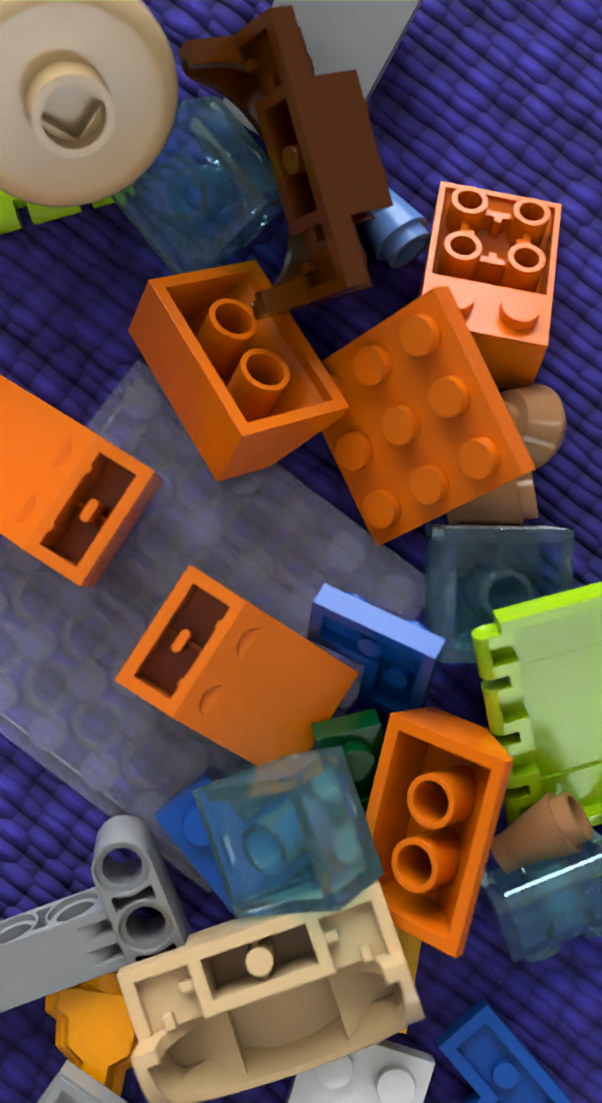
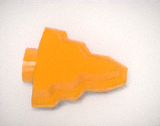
(95, 1029)

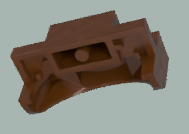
(317, 149)

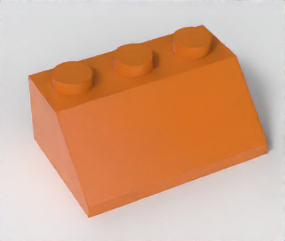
(235, 381)
(435, 820)

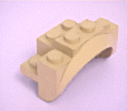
(267, 999)

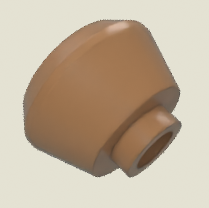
(538, 418)

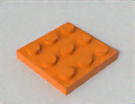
(420, 419)

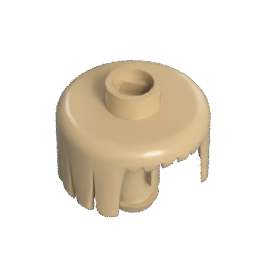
(81, 98)

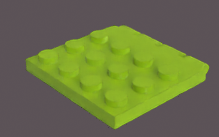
(546, 696)

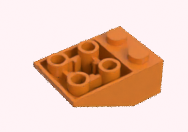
(501, 270)
(65, 487)
(234, 672)

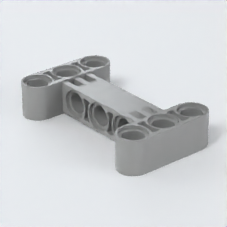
(96, 927)

